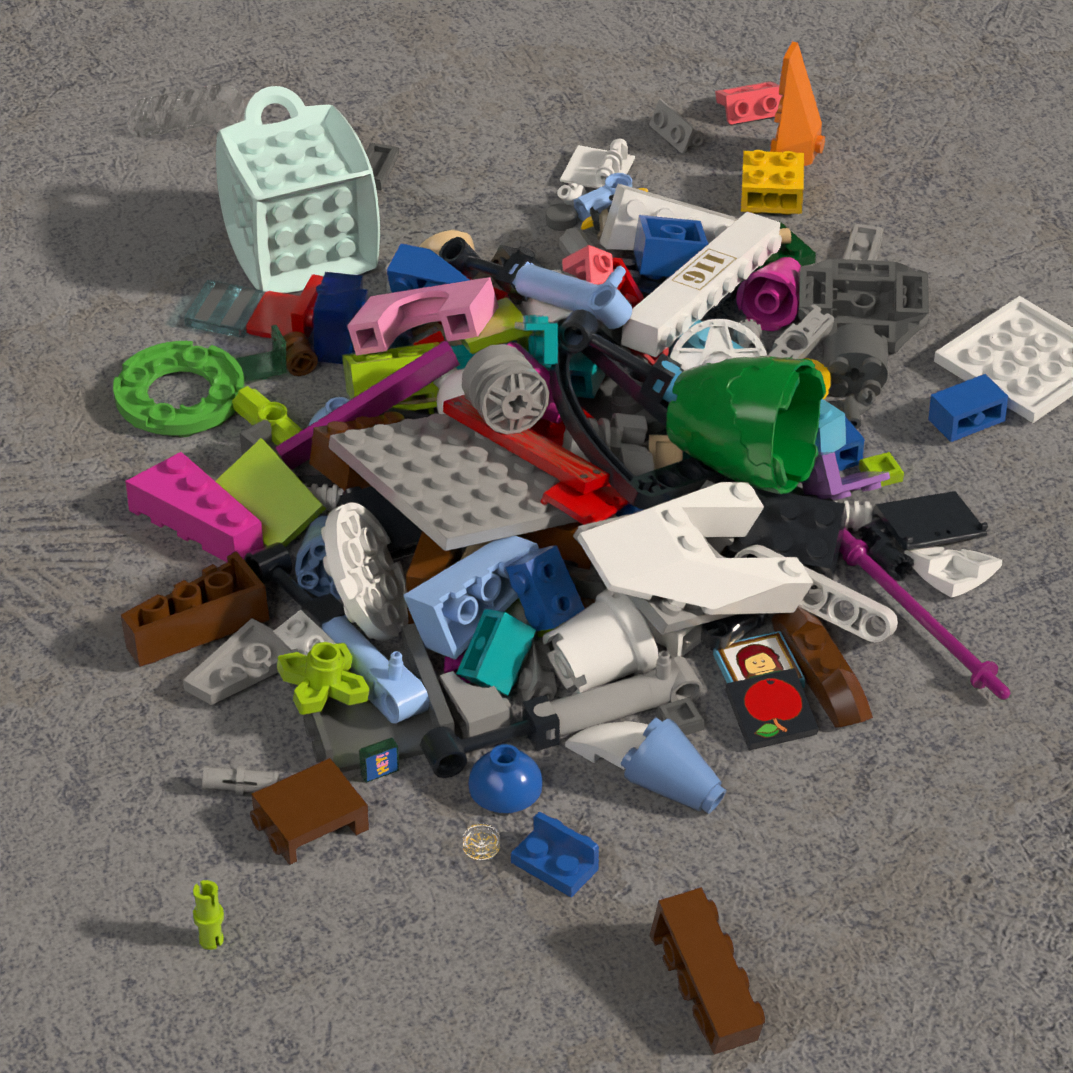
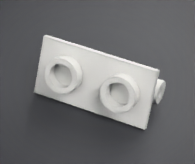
(301, 633)

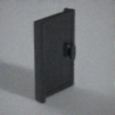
(930, 520)

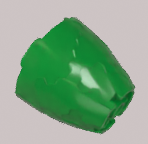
(750, 419)

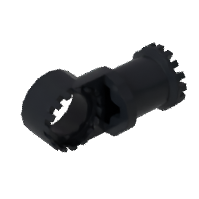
(884, 551)
(732, 628)

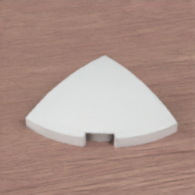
(953, 570)
(607, 741)

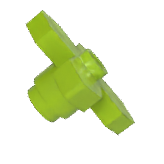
(322, 675)

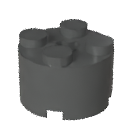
(855, 359)

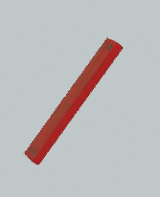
(533, 448)

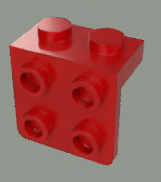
(286, 311)

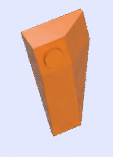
(797, 111)

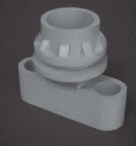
(624, 439)

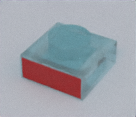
(429, 336)

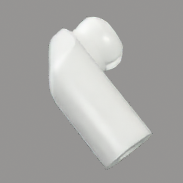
(568, 194)

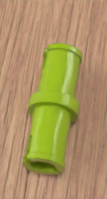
(208, 914)

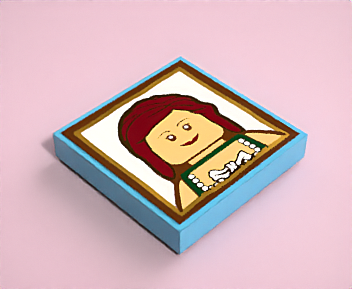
(756, 657)

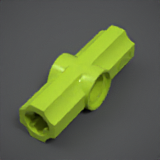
(256, 408)

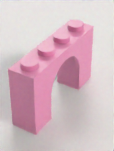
(460, 307)

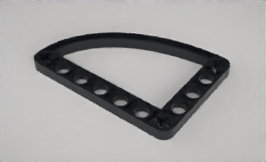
(640, 490)

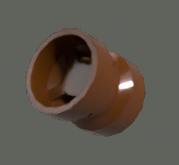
(299, 354)

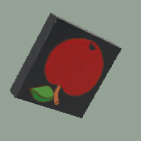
(771, 709)

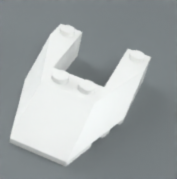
(667, 556)

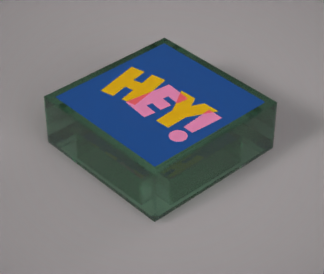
(379, 759)

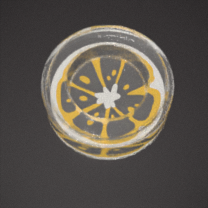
(481, 841)

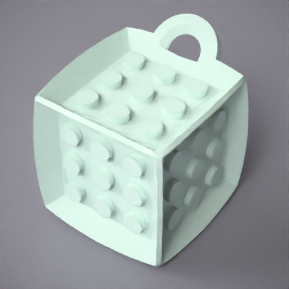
(296, 194)

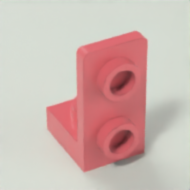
(589, 264)

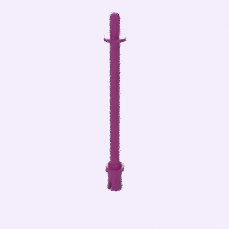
(983, 674)

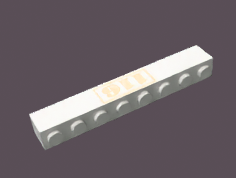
(701, 284)

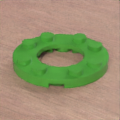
(162, 418)

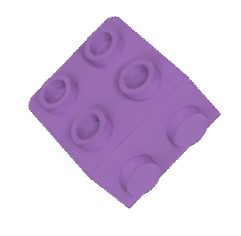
(826, 480)

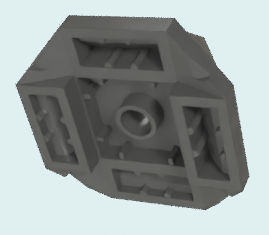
(868, 293)

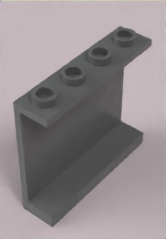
(346, 728)

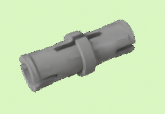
(237, 779)

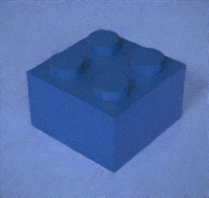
(666, 244)

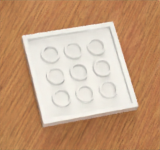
(1021, 352)

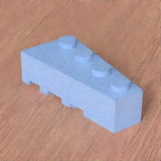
(453, 601)

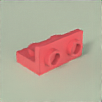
(749, 102)

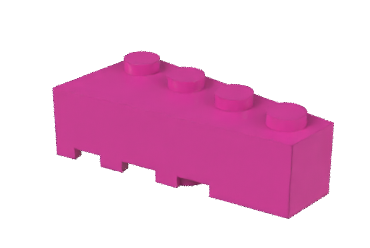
(194, 506)

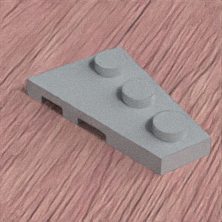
(237, 664)

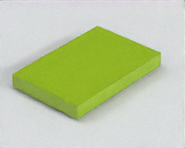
(499, 328)
(271, 493)

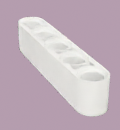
(833, 594)

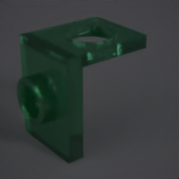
(266, 363)

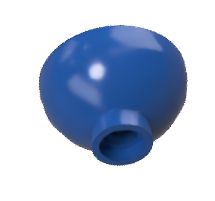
(505, 780)

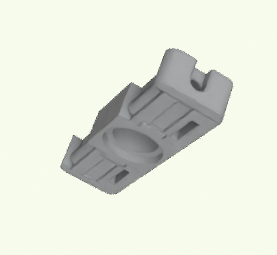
(807, 333)

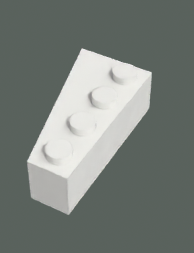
(631, 202)

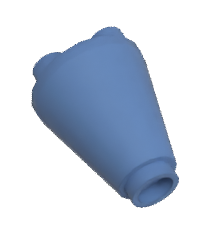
(310, 565)
(673, 768)

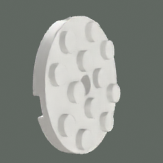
(365, 571)

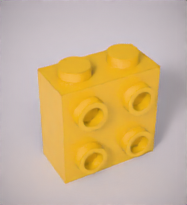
(772, 182)

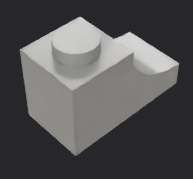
(473, 707)

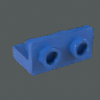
(557, 855)

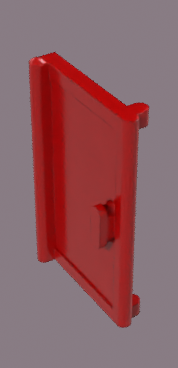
(587, 507)

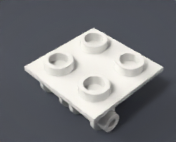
(592, 165)

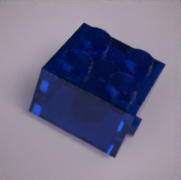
(336, 305)

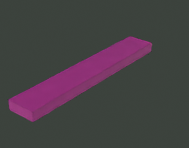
(375, 399)

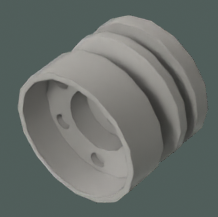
(505, 389)

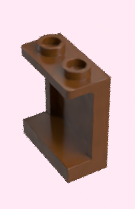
(307, 808)

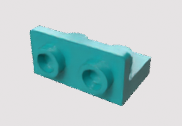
(545, 339)

